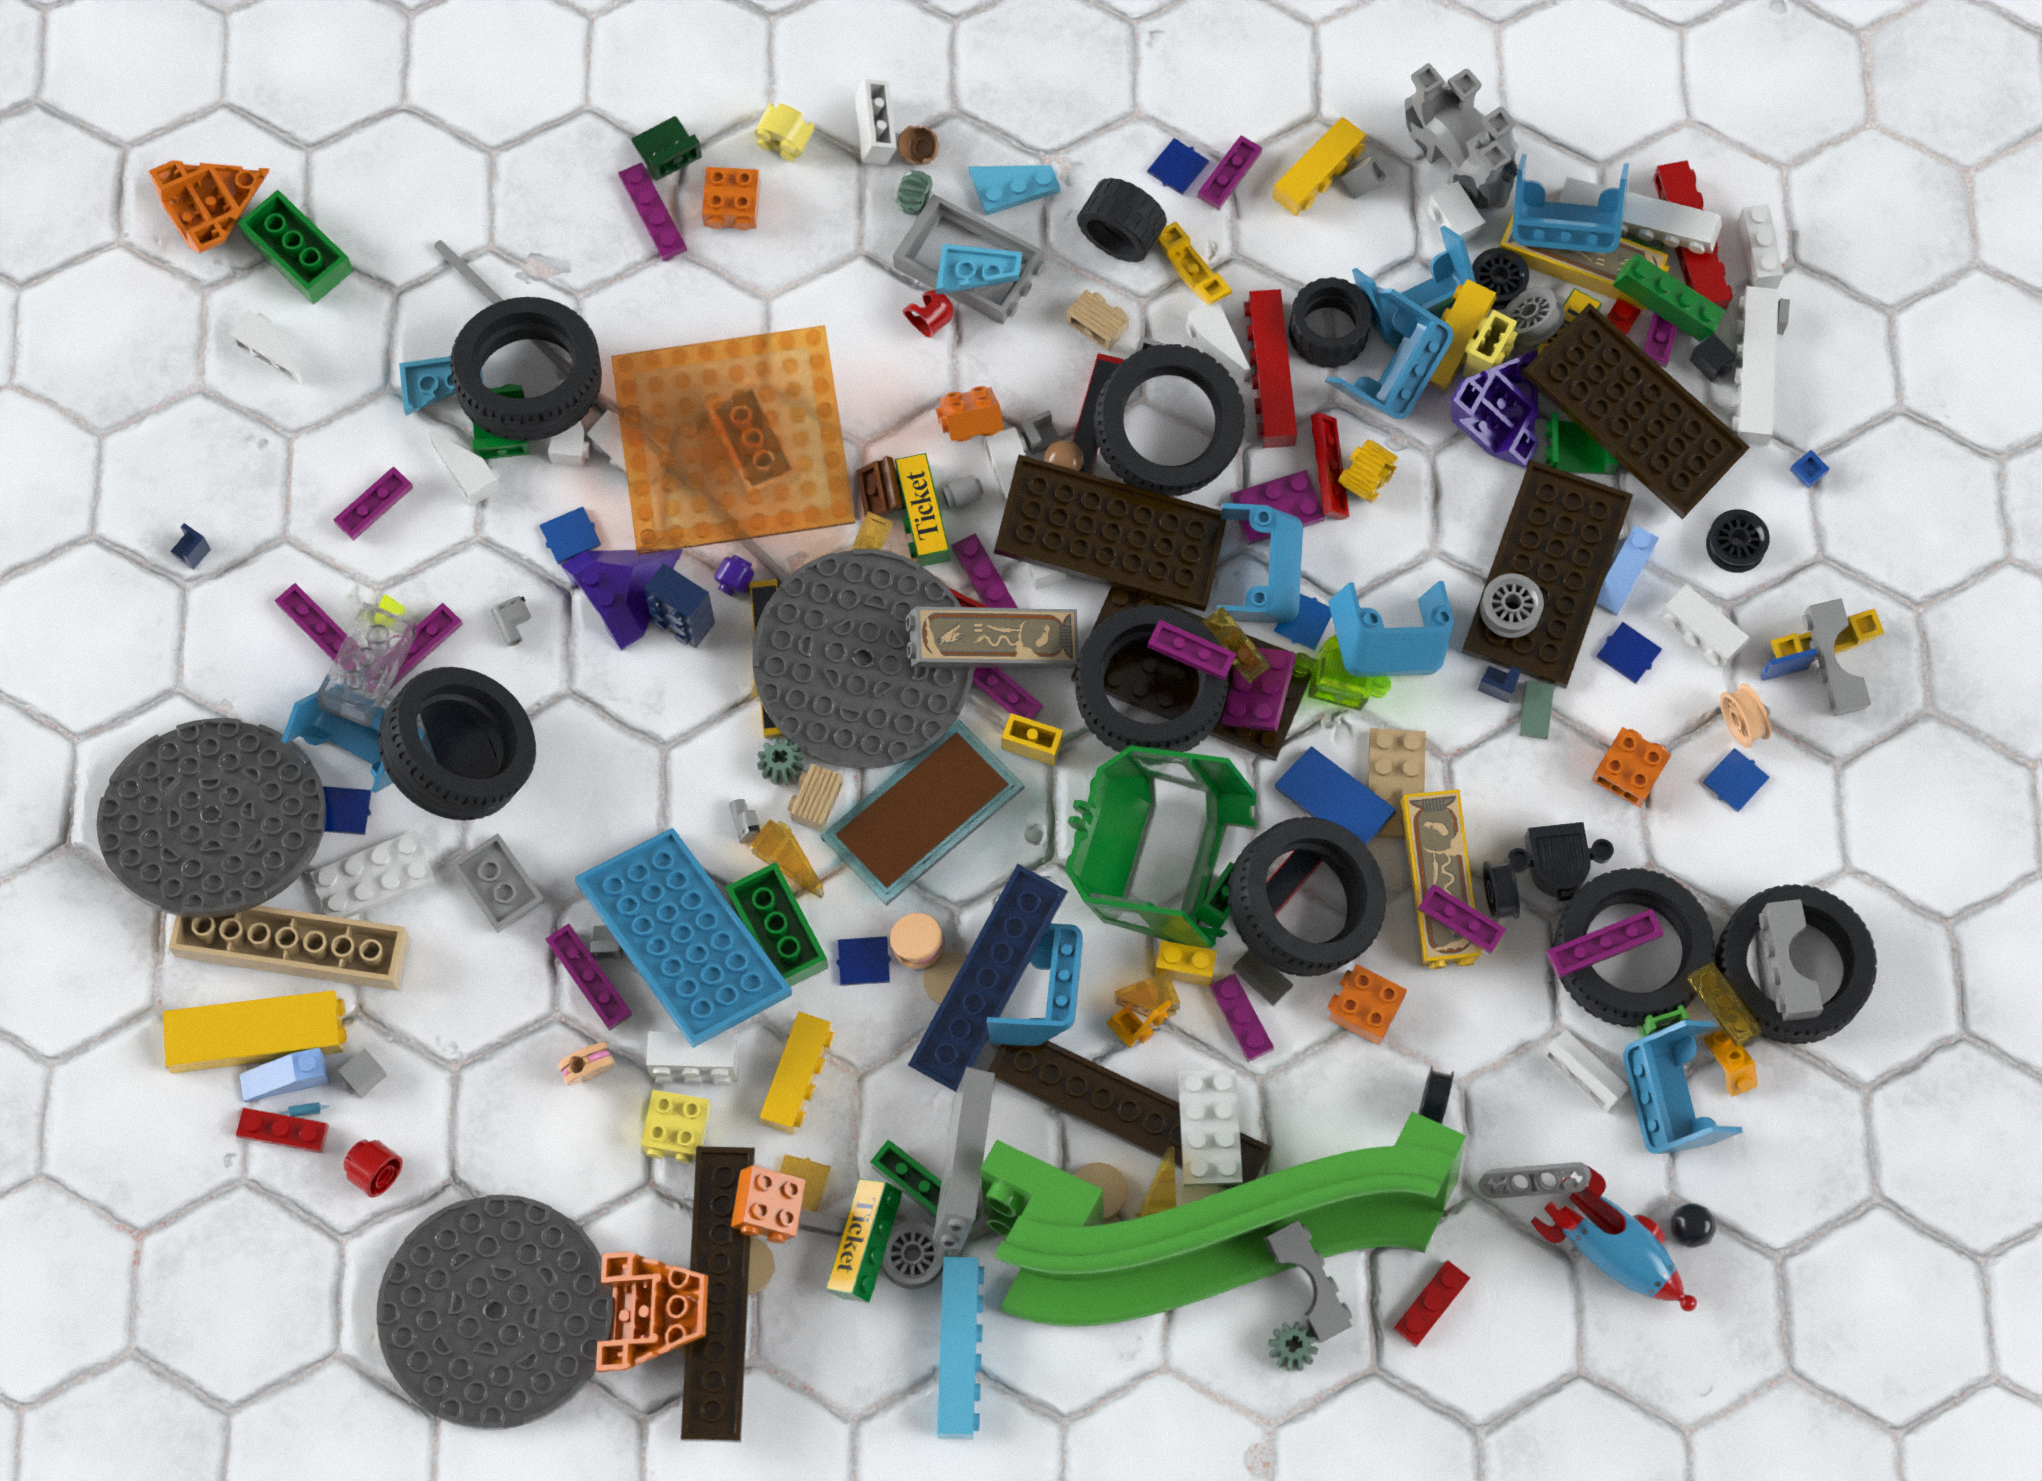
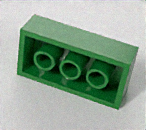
(295, 247)
(777, 923)

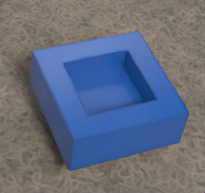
(1809, 469)

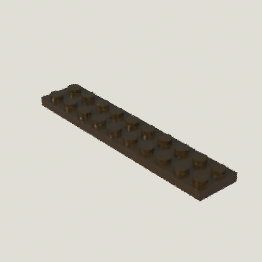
(1106, 1101)
(717, 1361)

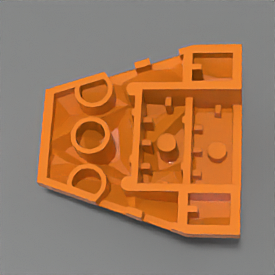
(653, 1309)

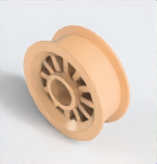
(1745, 715)

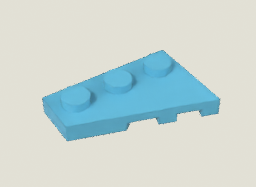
(1012, 185)
(975, 267)
(426, 382)

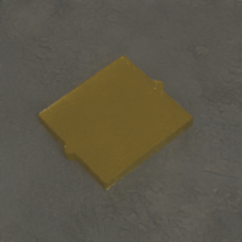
(814, 1175)

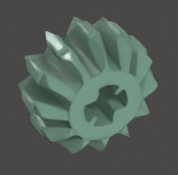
(914, 192)
(780, 770)
(1301, 1353)

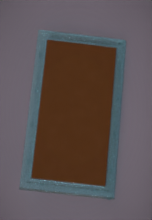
(922, 812)

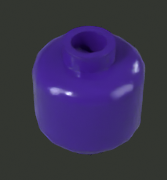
(734, 575)

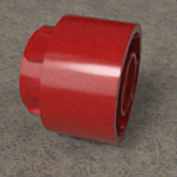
(372, 1167)

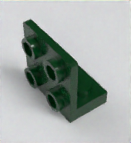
(667, 148)

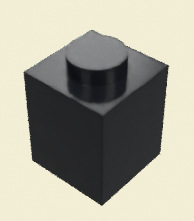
(1713, 358)

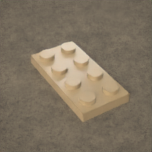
(1396, 769)

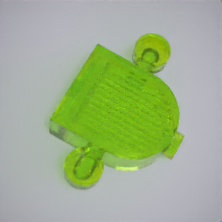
(1333, 683)

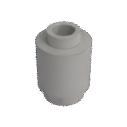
(962, 492)

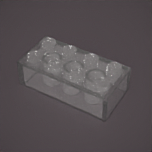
(366, 664)

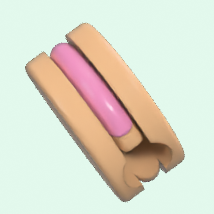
(917, 940)
(586, 1063)

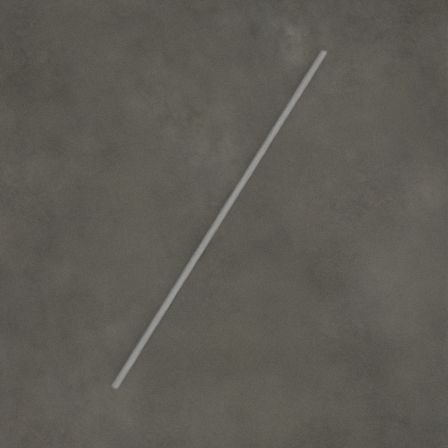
(601, 401)

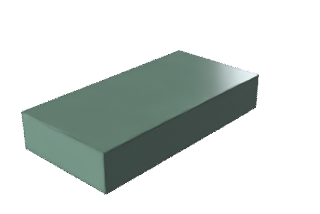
(1536, 710)

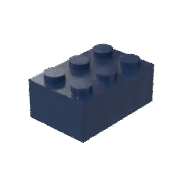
(679, 606)

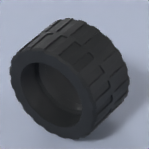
(1122, 220)
(1330, 294)

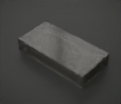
(1262, 978)

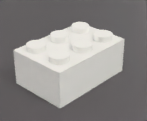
(673, 1058)

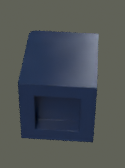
(191, 547)
(1499, 683)

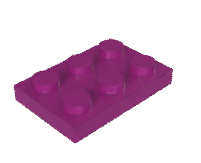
(1288, 494)
(1261, 701)

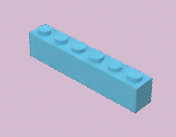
(958, 1348)

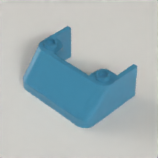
(1565, 224)
(1433, 295)
(1412, 364)
(1281, 597)
(1402, 651)
(322, 726)
(1062, 955)
(1663, 1093)

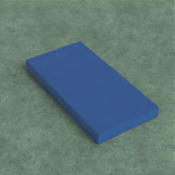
(1334, 795)

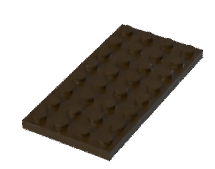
(1635, 410)
(1111, 533)
(1563, 542)
(1170, 687)

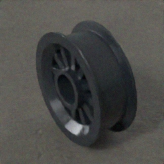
(1514, 281)
(1754, 541)
(1501, 890)
(1436, 1095)

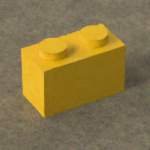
(1032, 739)
(1186, 963)

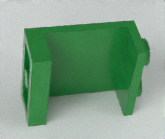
(492, 447)
(1575, 450)

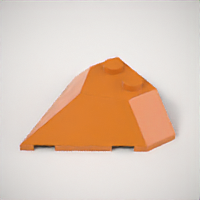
(205, 198)

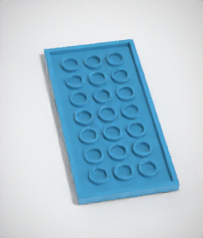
(683, 937)

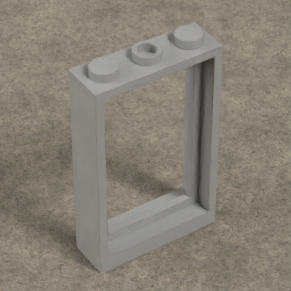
(923, 226)

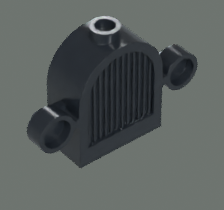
(1559, 858)

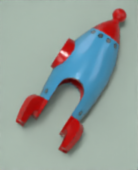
(1617, 1243)

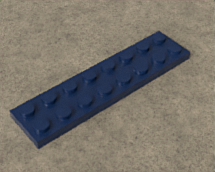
(988, 976)

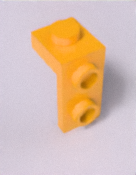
(1132, 1029)
(1736, 1062)

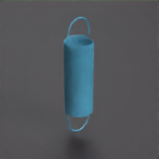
(304, 1109)

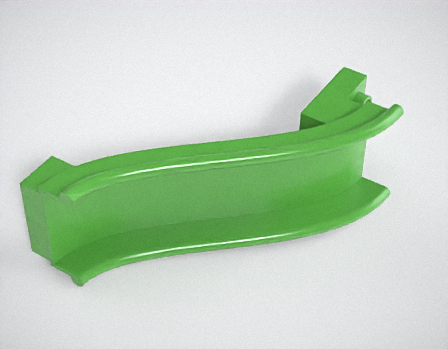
(1140, 1267)

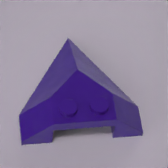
(1500, 410)
(616, 586)

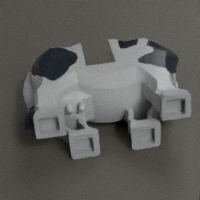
(1478, 146)

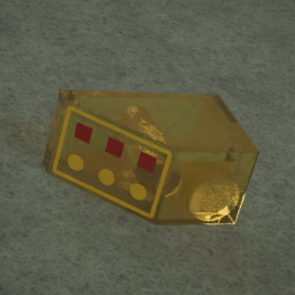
(1148, 995)

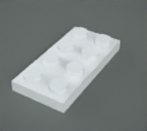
(373, 876)
(1210, 1127)

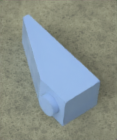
(1626, 569)
(285, 1075)

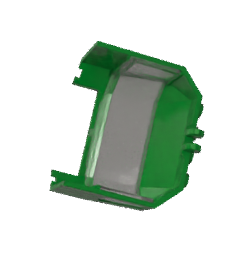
(1155, 839)

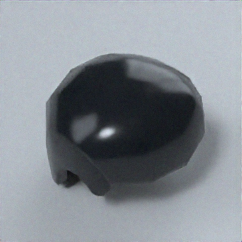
(1693, 1225)

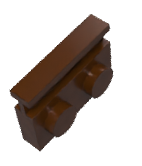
(879, 487)

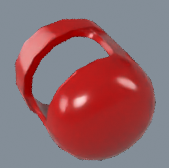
(932, 317)

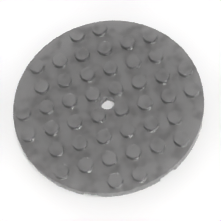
(810, 669)
(197, 868)
(481, 1367)

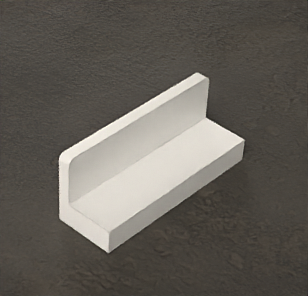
(1585, 1070)

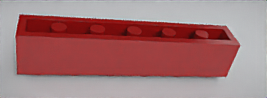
(1704, 271)
(1271, 367)

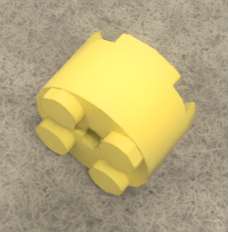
(783, 131)

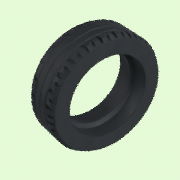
(516, 321)
(1210, 378)
(1120, 732)
(422, 777)
(1352, 865)
(1670, 901)
(1834, 920)

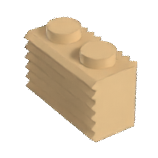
(1097, 319)
(816, 797)

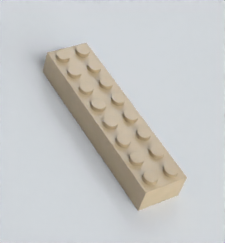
(296, 945)

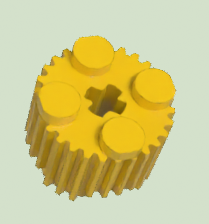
(1370, 470)

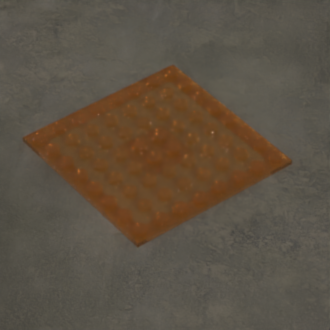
(732, 440)

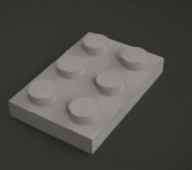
(497, 883)

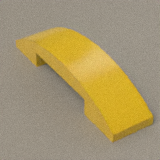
(1191, 266)
(1861, 629)

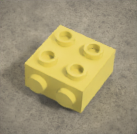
(1490, 345)
(675, 1126)

